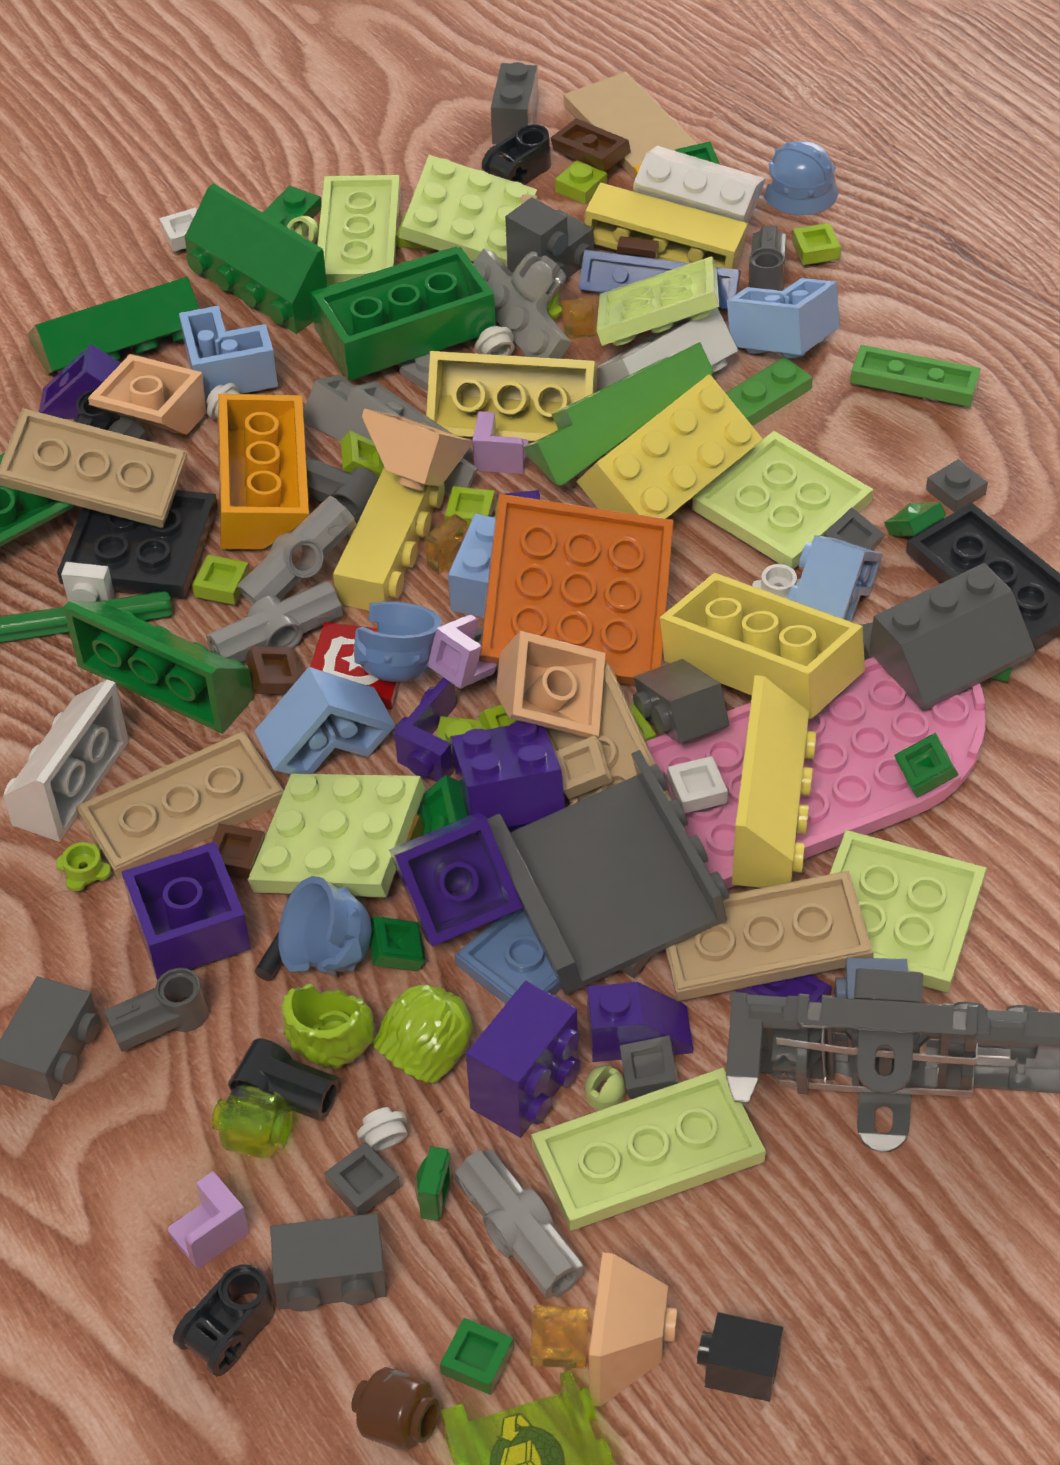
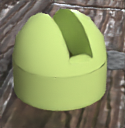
(301, 224)
(612, 1091)

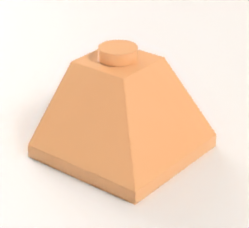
(153, 394)
(414, 449)
(551, 684)
(627, 1327)

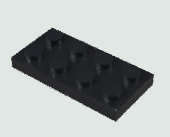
(975, 538)

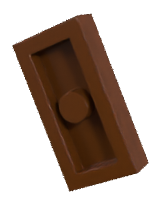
(590, 144)

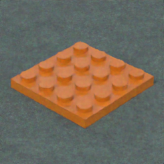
(578, 580)

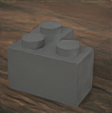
(548, 233)

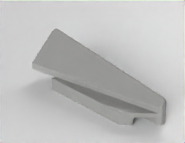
(338, 407)

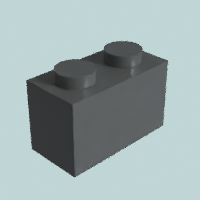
(514, 99)
(681, 701)
(47, 1037)
(327, 1262)

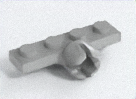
(523, 301)

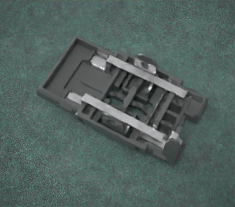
(884, 1022)

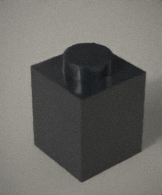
(741, 1356)

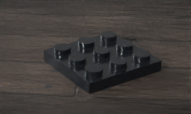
(144, 555)

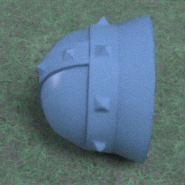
(801, 179)
(402, 642)
(323, 928)

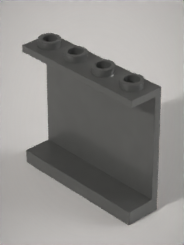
(611, 878)

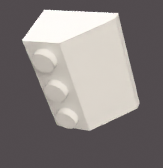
(698, 184)
(709, 331)
(68, 763)

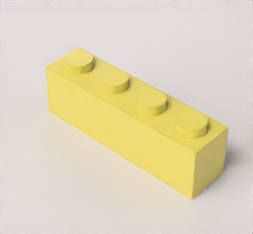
(682, 231)
(385, 542)

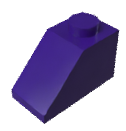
(81, 375)
(633, 1014)

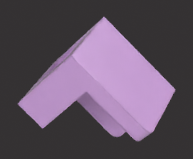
(496, 452)
(457, 654)
(212, 1224)

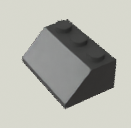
(951, 636)

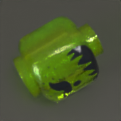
(252, 1121)

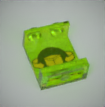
(535, 1433)

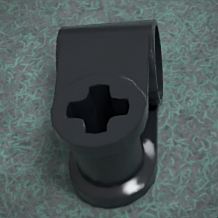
(521, 155)
(219, 1326)

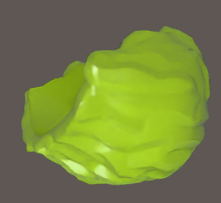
(327, 1025)
(425, 1032)

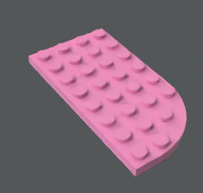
(854, 764)

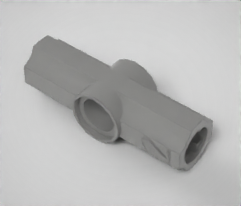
(315, 535)
(277, 622)
(519, 1223)

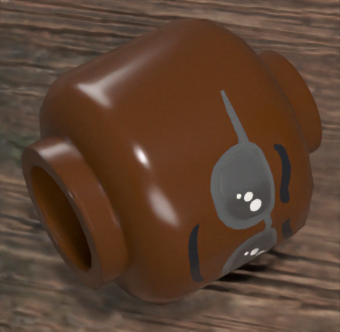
(395, 1409)

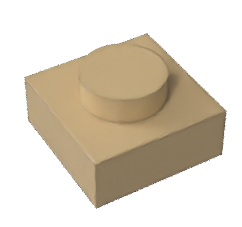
(583, 767)

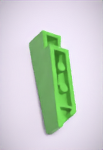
(614, 413)

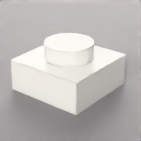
(175, 227)
(87, 582)
(697, 784)

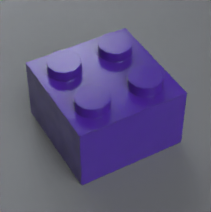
(508, 773)
(455, 878)
(186, 909)
(523, 1059)

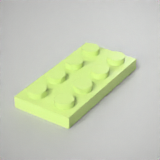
(358, 225)
(647, 1149)

